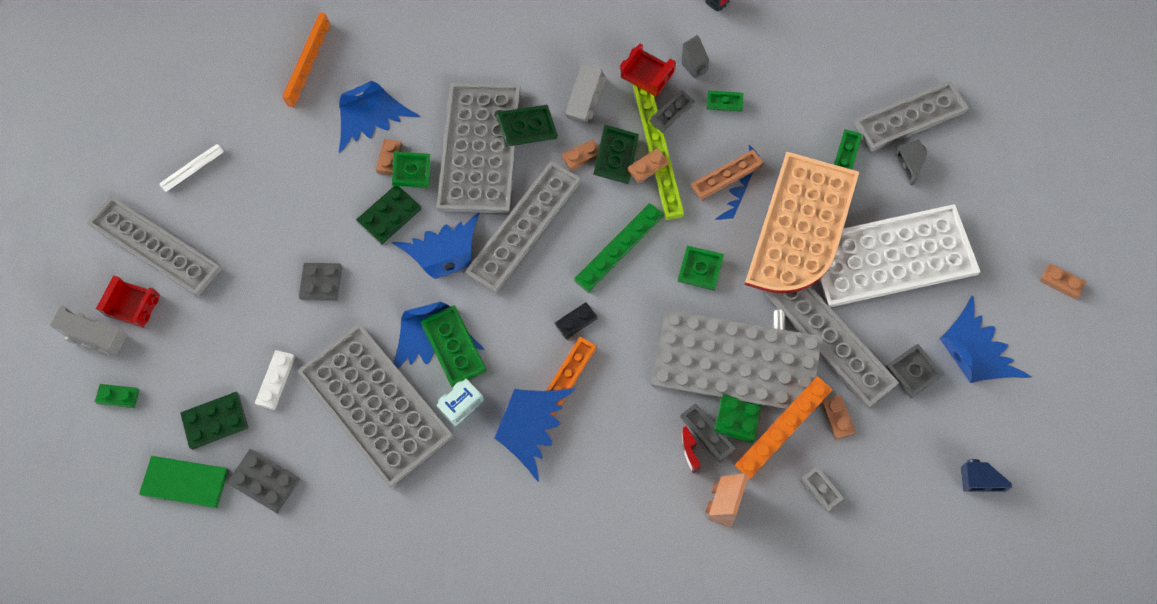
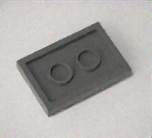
(263, 481)

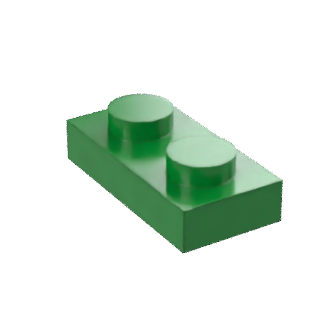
(724, 101)
(117, 396)

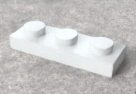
(275, 380)

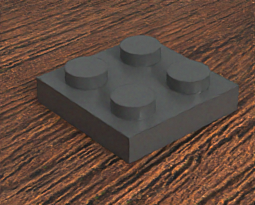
(320, 281)
(914, 370)

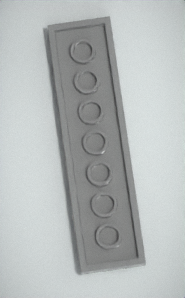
(523, 227)
(154, 246)
(839, 345)

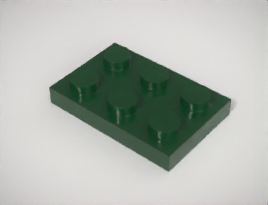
(526, 125)
(615, 154)
(388, 214)
(214, 420)

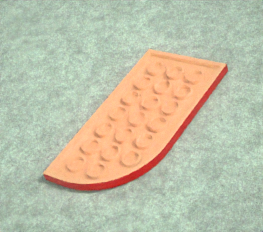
(802, 225)

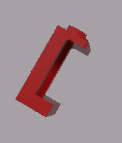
(647, 70)
(128, 302)

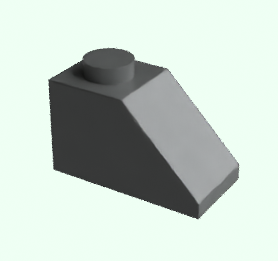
(695, 57)
(911, 158)

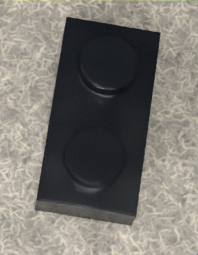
(576, 320)

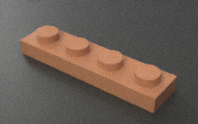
(726, 175)

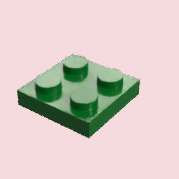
(411, 169)
(700, 268)
(737, 418)

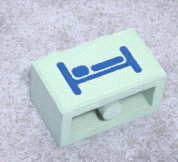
(460, 402)

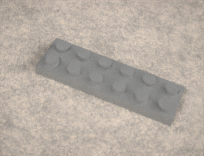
(911, 115)

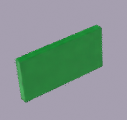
(453, 346)
(184, 482)

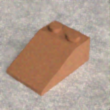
(727, 499)

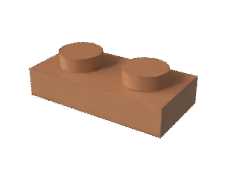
(580, 155)
(385, 160)
(648, 165)
(1063, 281)
(838, 417)

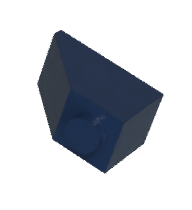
(982, 477)

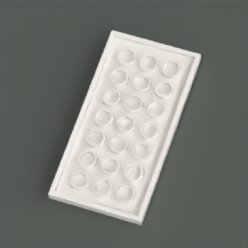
(899, 256)

